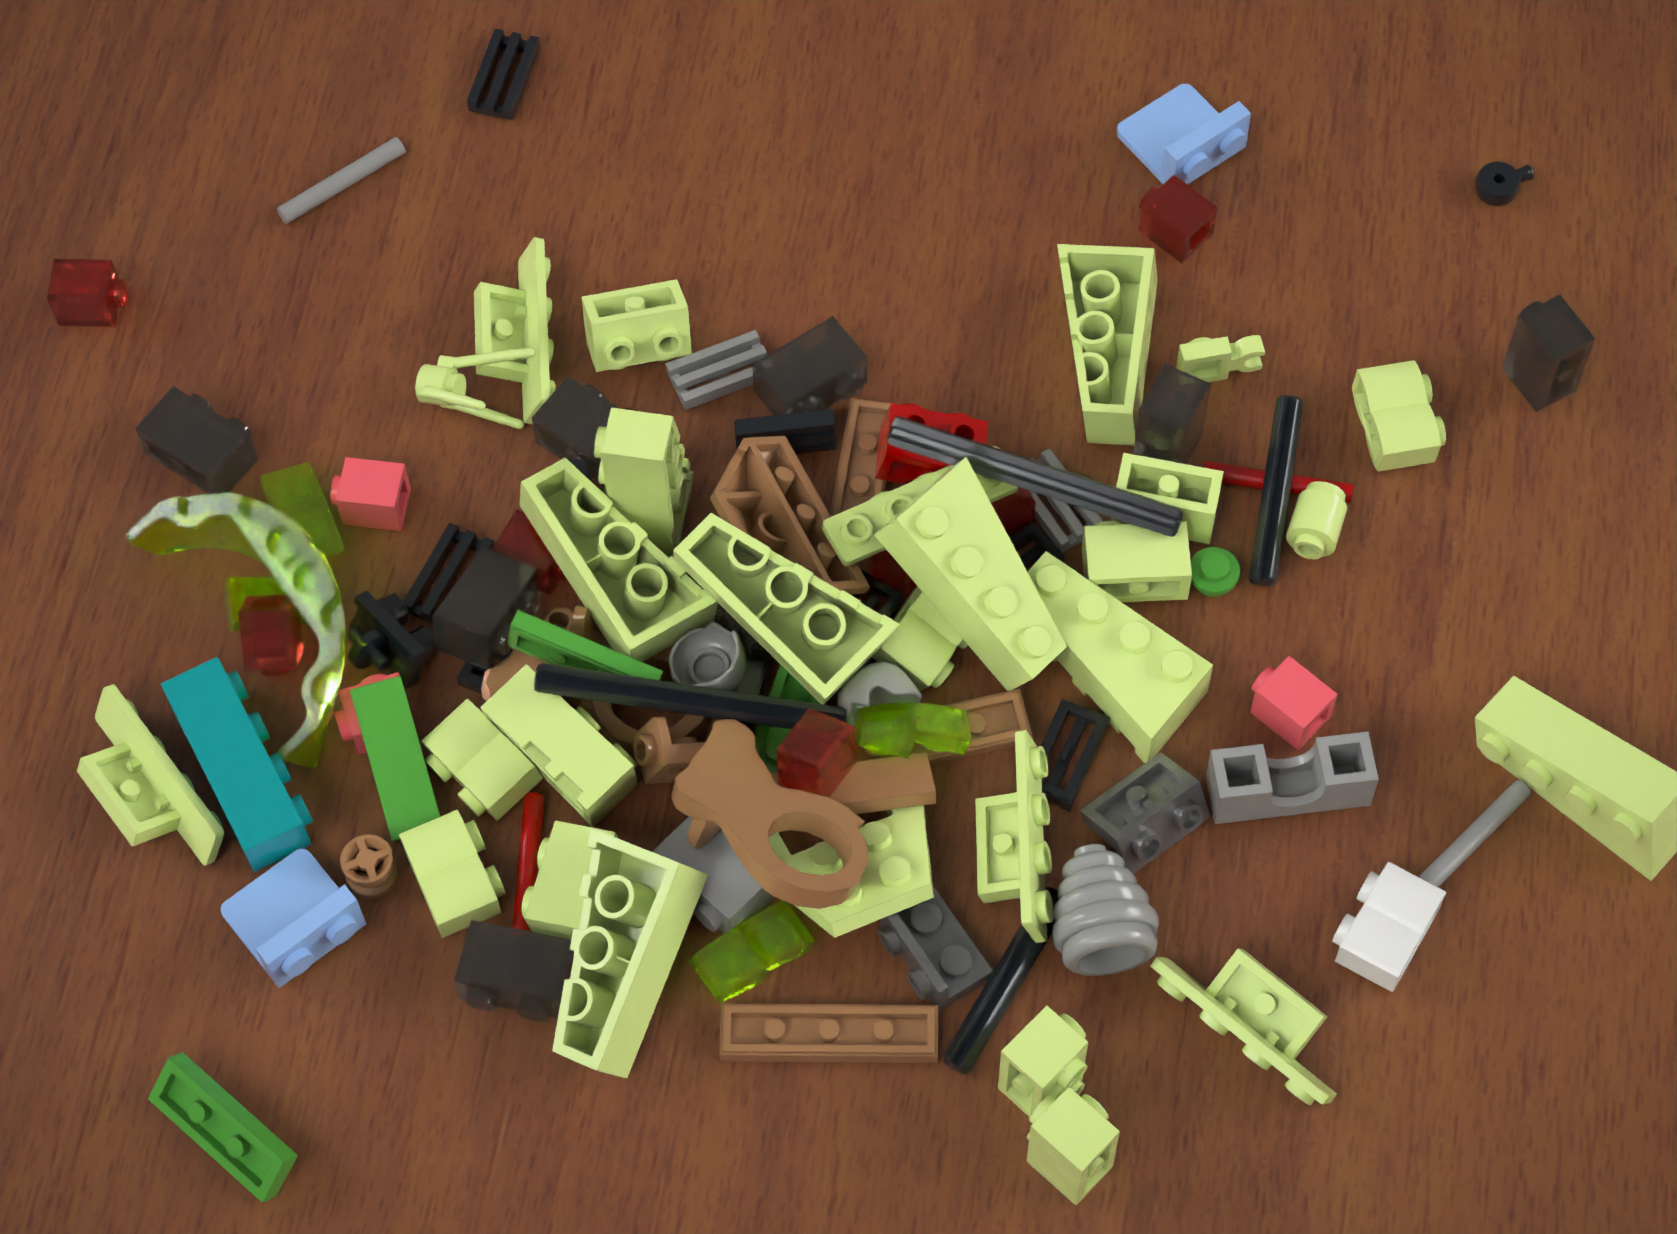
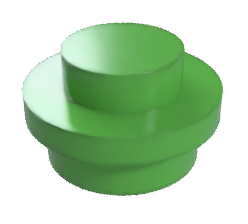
(1214, 571)

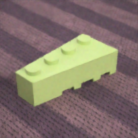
(1110, 324)
(646, 473)
(618, 573)
(974, 575)
(789, 611)
(1121, 659)
(1584, 773)
(622, 951)

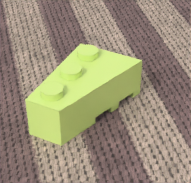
(563, 746)

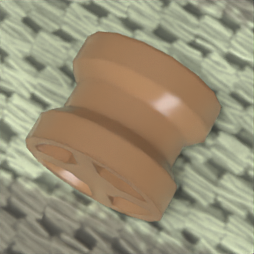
(365, 854)

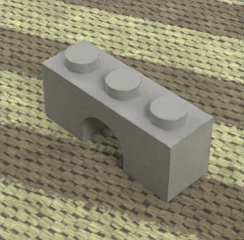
(1328, 777)

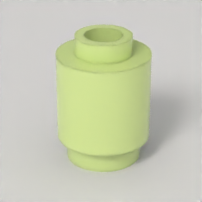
(1317, 520)

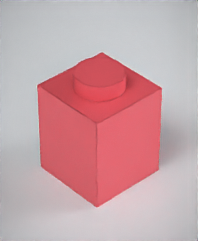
(371, 494)
(1292, 702)

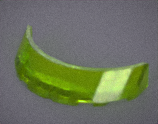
(281, 544)

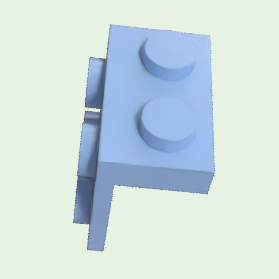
(1184, 134)
(292, 916)

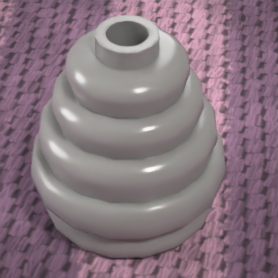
(1102, 915)

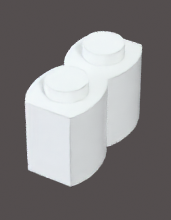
(1388, 926)

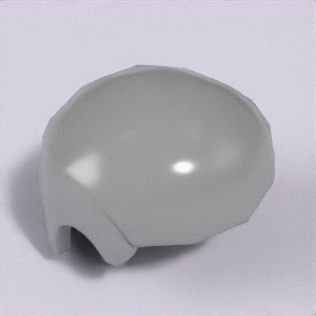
(709, 658)
(876, 685)

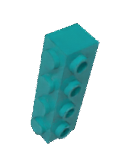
(236, 763)

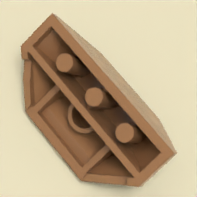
(777, 504)

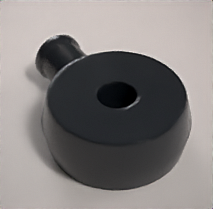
(1500, 182)

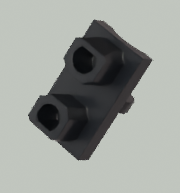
(383, 640)

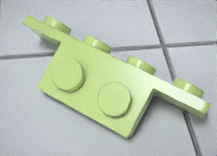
(519, 320)
(853, 530)
(143, 785)
(1012, 843)
(1259, 1012)

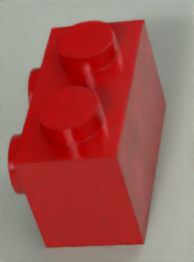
(904, 466)

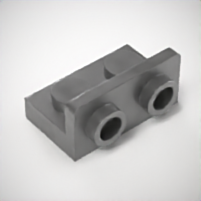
(1147, 811)
(936, 951)

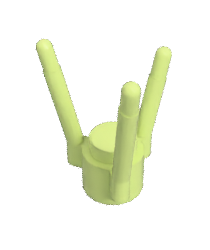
(446, 387)

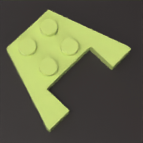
(892, 881)

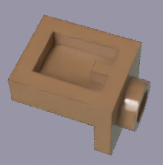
(658, 755)

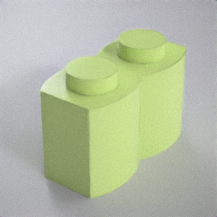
(1397, 415)
(921, 642)
(480, 760)
(451, 872)

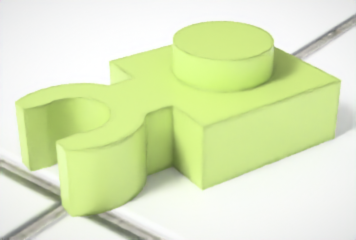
(1214, 358)

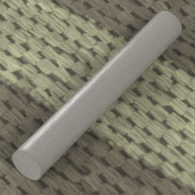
(340, 180)
(1476, 833)

